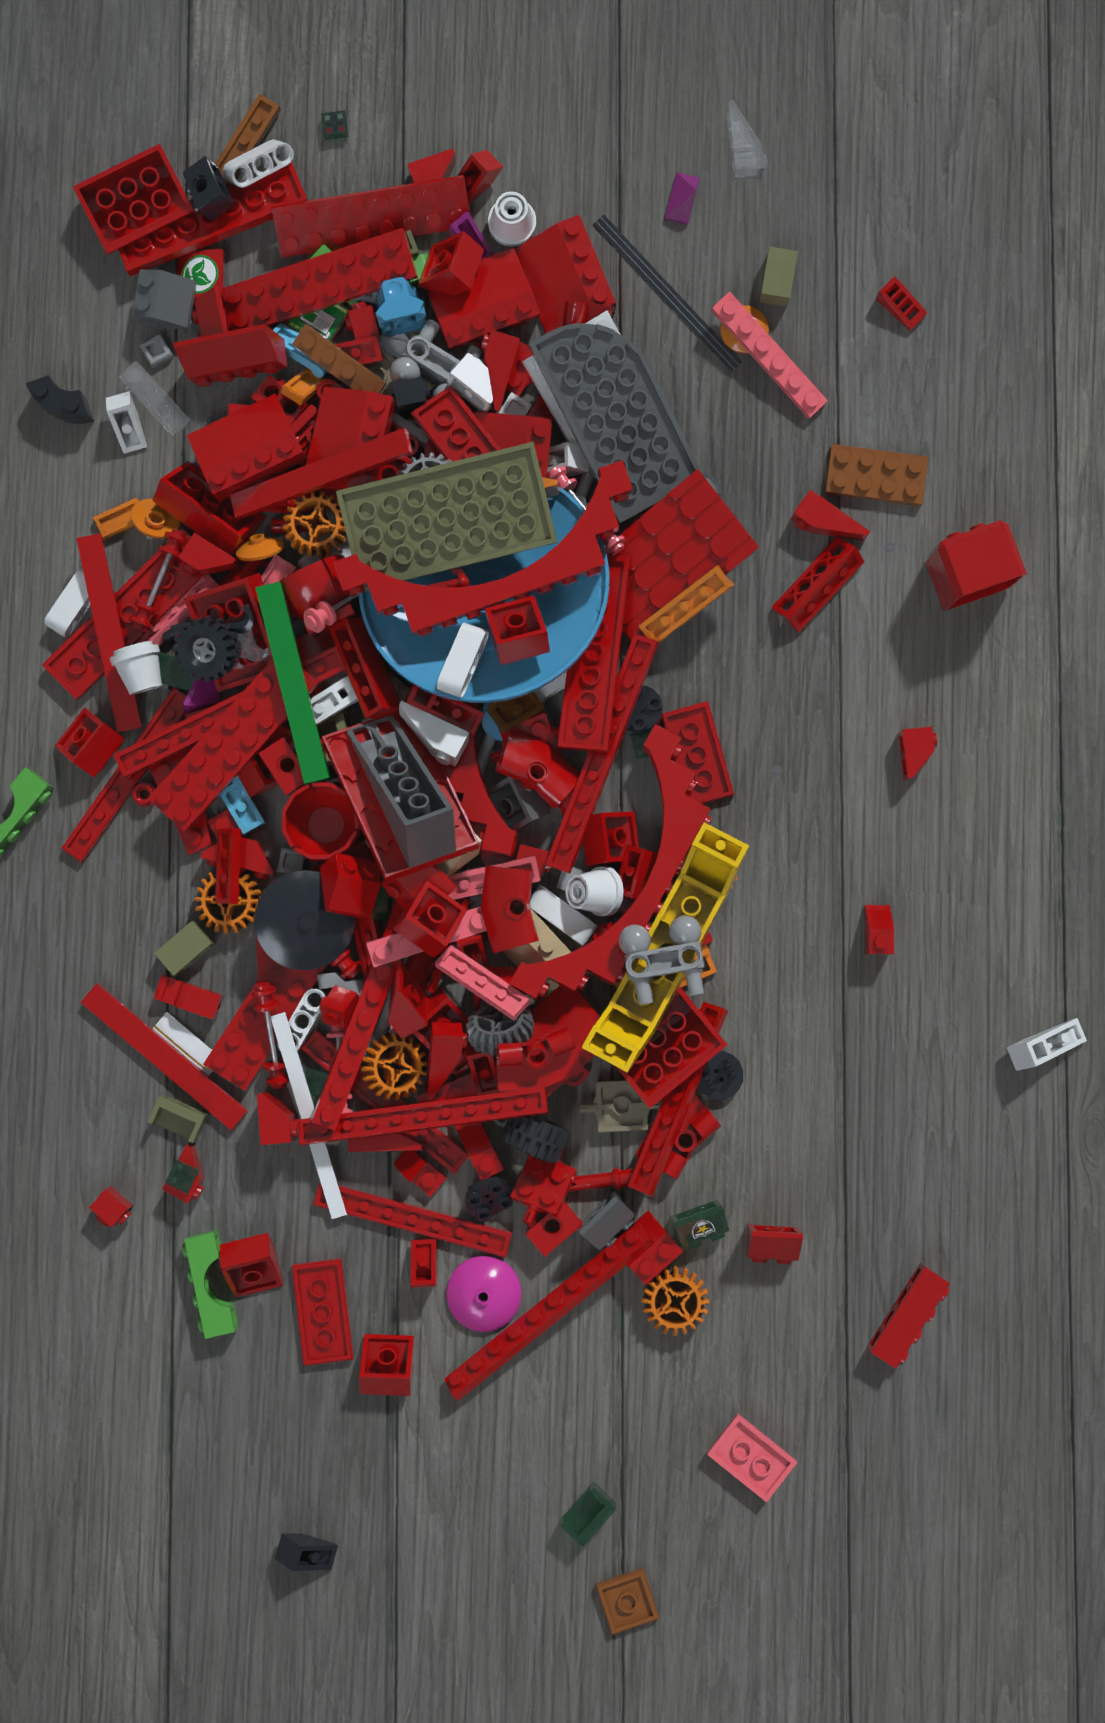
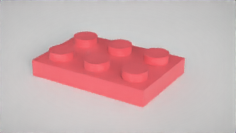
(751, 1457)

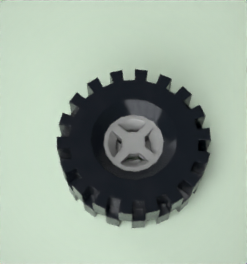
(195, 650)

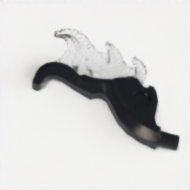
(245, 635)

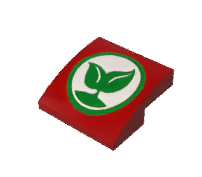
(205, 268)

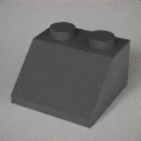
(164, 300)
(516, 804)
(607, 1221)

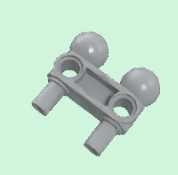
(432, 364)
(685, 934)

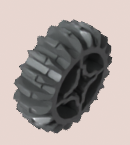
(491, 1027)

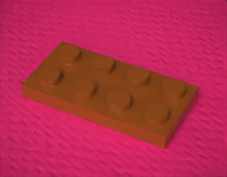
(876, 475)

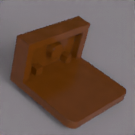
(514, 711)

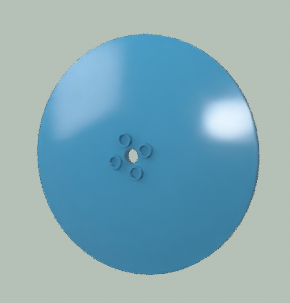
(569, 614)

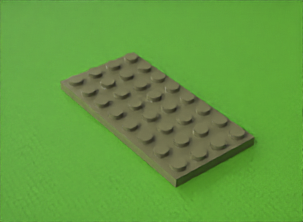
(449, 514)

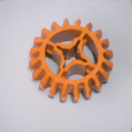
(306, 521)
(228, 911)
(391, 1075)
(687, 1319)

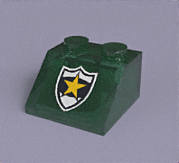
(700, 1224)

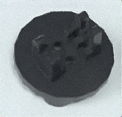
(652, 705)
(729, 1069)
(488, 1197)

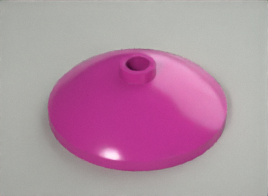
(488, 1276)

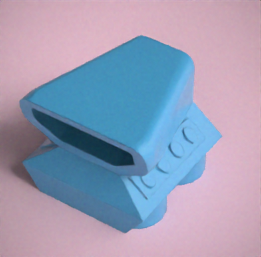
(399, 308)

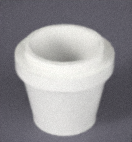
(512, 229)
(138, 666)
(596, 891)

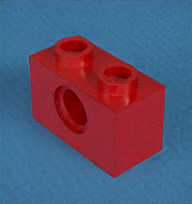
(274, 757)
(547, 1240)

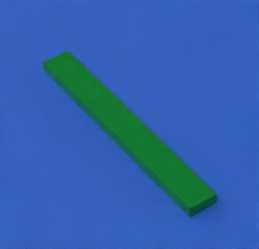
(292, 682)

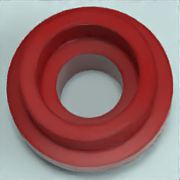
(137, 791)

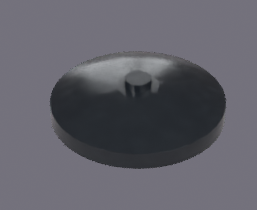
(294, 922)

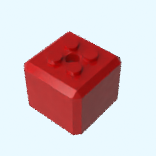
(975, 564)

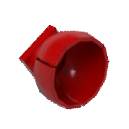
(316, 584)
(320, 821)

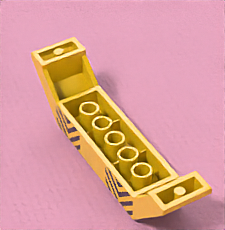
(699, 893)

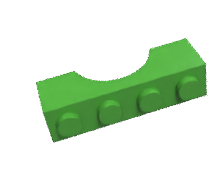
(29, 793)
(216, 1315)

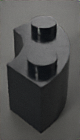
(60, 403)

